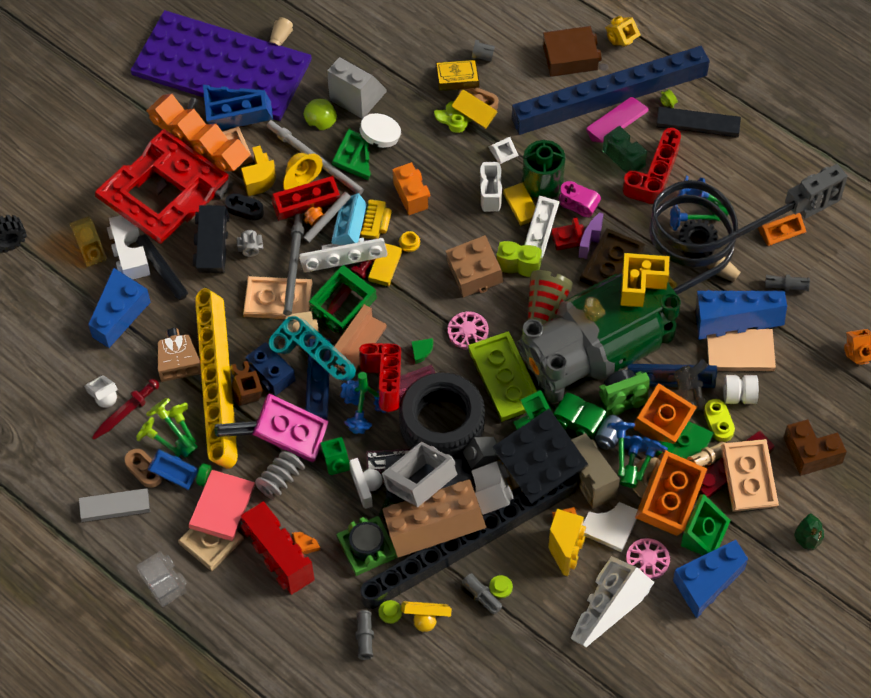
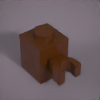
(245, 385)

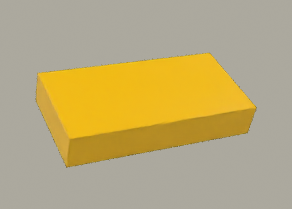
(474, 109)
(520, 203)
(384, 267)

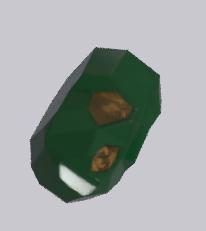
(809, 532)

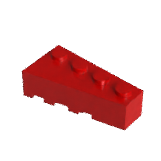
(276, 545)

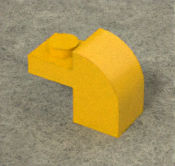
(260, 176)

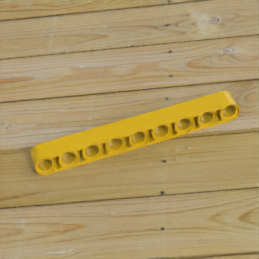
(215, 376)

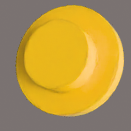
(409, 241)

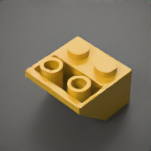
(566, 539)

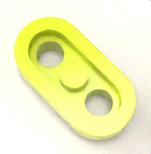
(719, 418)

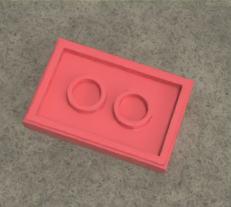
(221, 505)

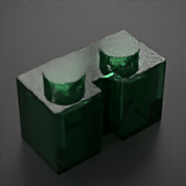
(624, 153)

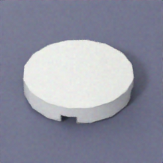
(380, 130)

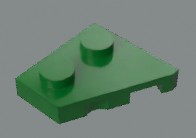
(353, 155)

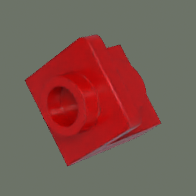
(568, 236)

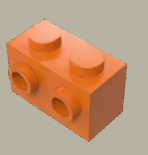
(410, 188)

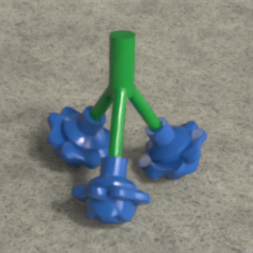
(354, 393)

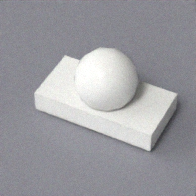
(103, 391)
(365, 482)

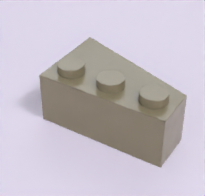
(597, 480)

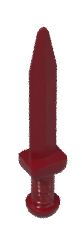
(345, 290)
(137, 398)

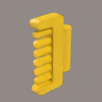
(381, 219)

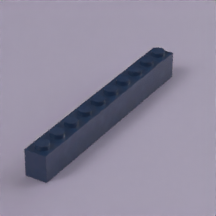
(610, 90)

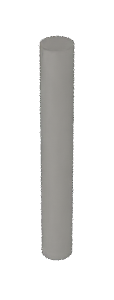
(326, 217)

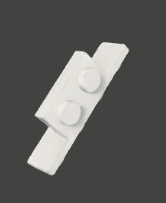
(337, 255)

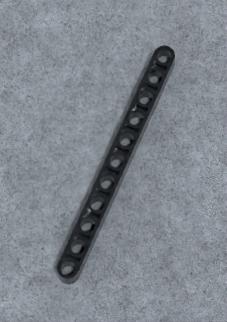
(463, 546)

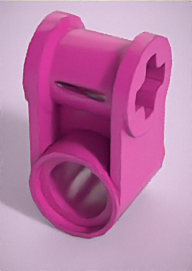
(580, 199)

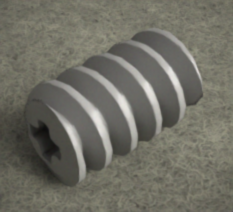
(278, 473)

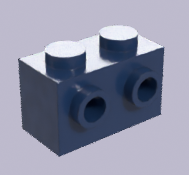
(271, 369)

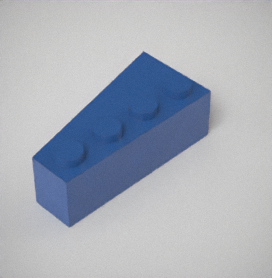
(738, 310)

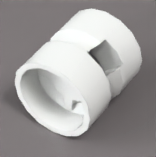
(741, 389)

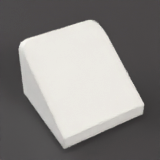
(503, 150)

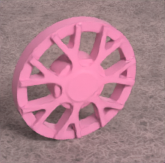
(467, 329)
(648, 557)

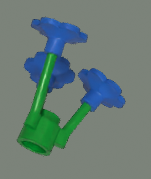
(677, 217)
(629, 475)

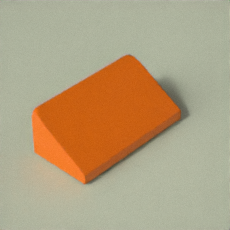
(782, 229)

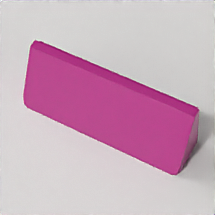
(621, 115)

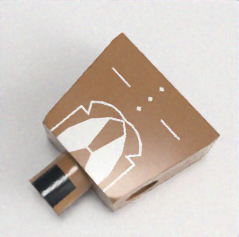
(177, 356)

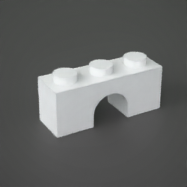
(132, 260)

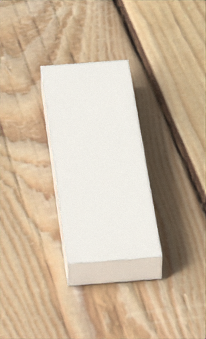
(542, 223)

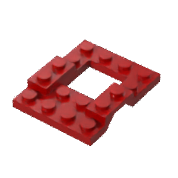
(178, 165)

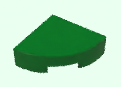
(422, 349)

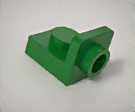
(335, 456)

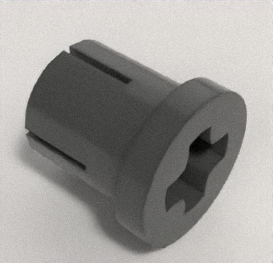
(482, 51)

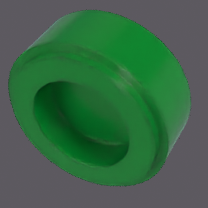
(203, 474)

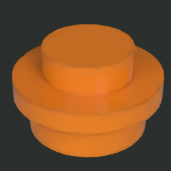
(313, 215)

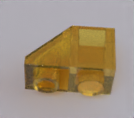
(88, 241)

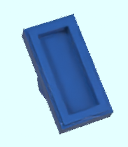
(173, 469)

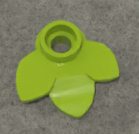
(455, 120)

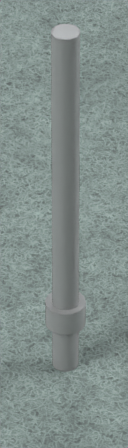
(286, 136)

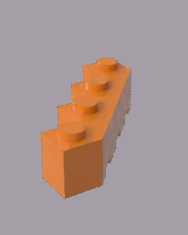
(192, 130)

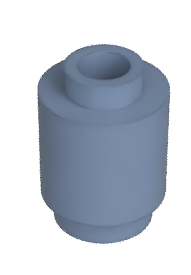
(606, 437)

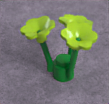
(185, 443)

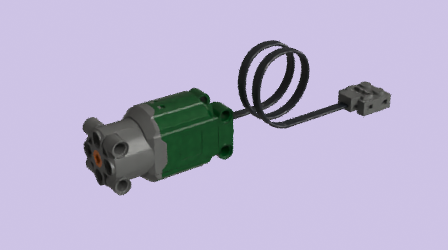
(577, 347)

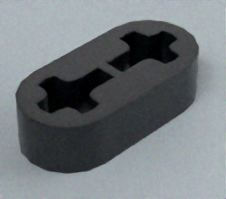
(244, 207)

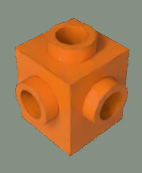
(858, 346)

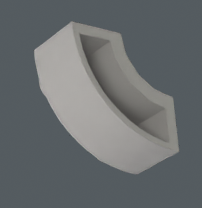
(492, 487)

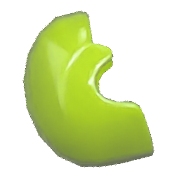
(320, 114)

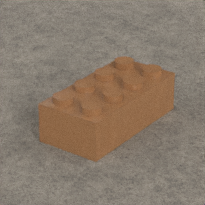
(441, 518)

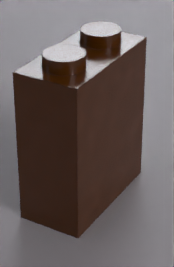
(571, 51)

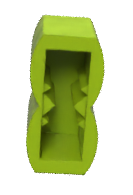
(518, 258)

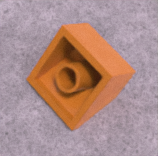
(664, 415)

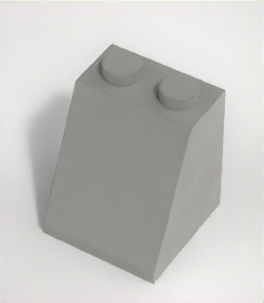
(353, 88)

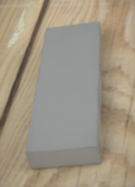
(114, 505)

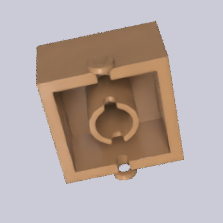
(474, 266)

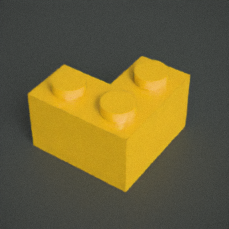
(642, 272)

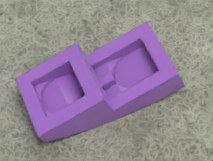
(591, 233)

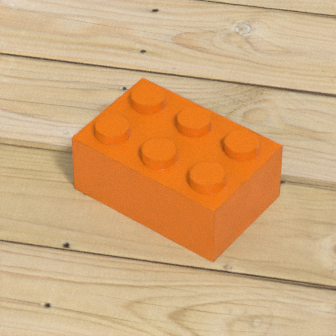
(671, 493)

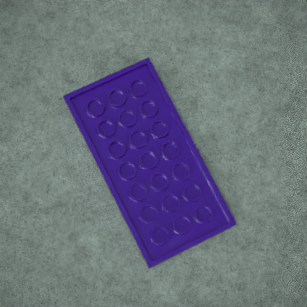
(196, 54)

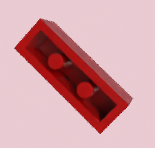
(303, 197)

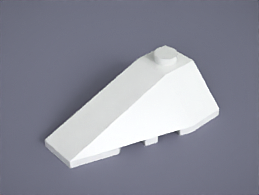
(617, 593)

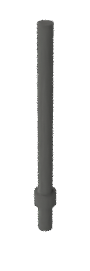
(296, 233)

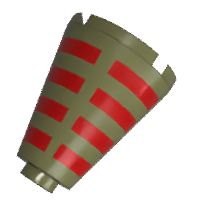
(546, 295)

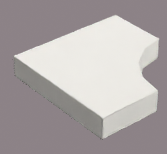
(611, 527)

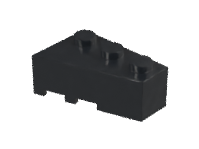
(211, 239)

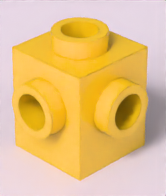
(622, 31)

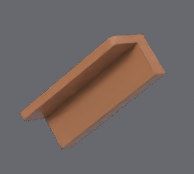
(361, 331)

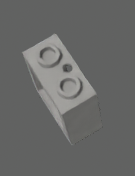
(397, 475)

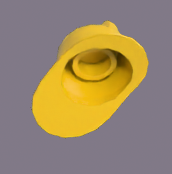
(302, 169)

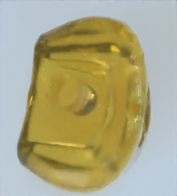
(593, 309)

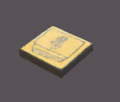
(457, 75)

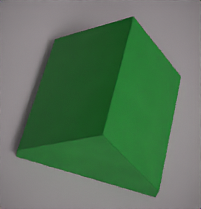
(705, 527)

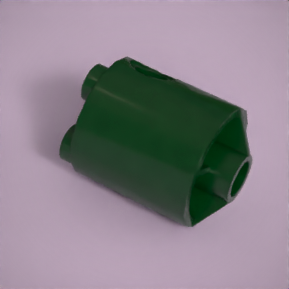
(543, 168)

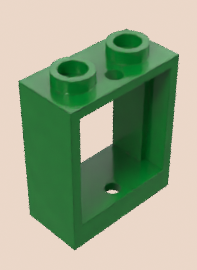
(355, 283)

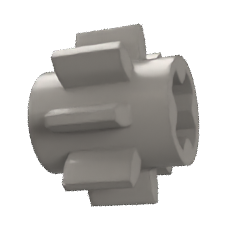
(249, 243)

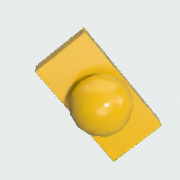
(425, 613)

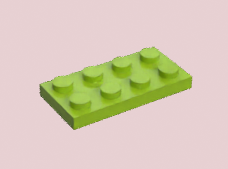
(502, 374)

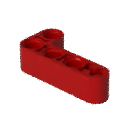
(645, 183)
(386, 360)

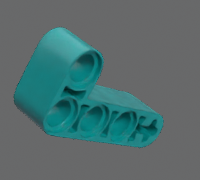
(316, 351)

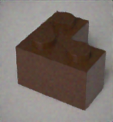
(813, 453)

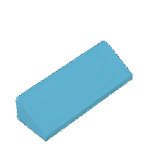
(349, 221)

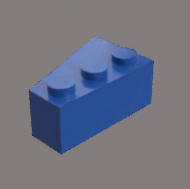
(236, 107)
(117, 308)
(709, 575)

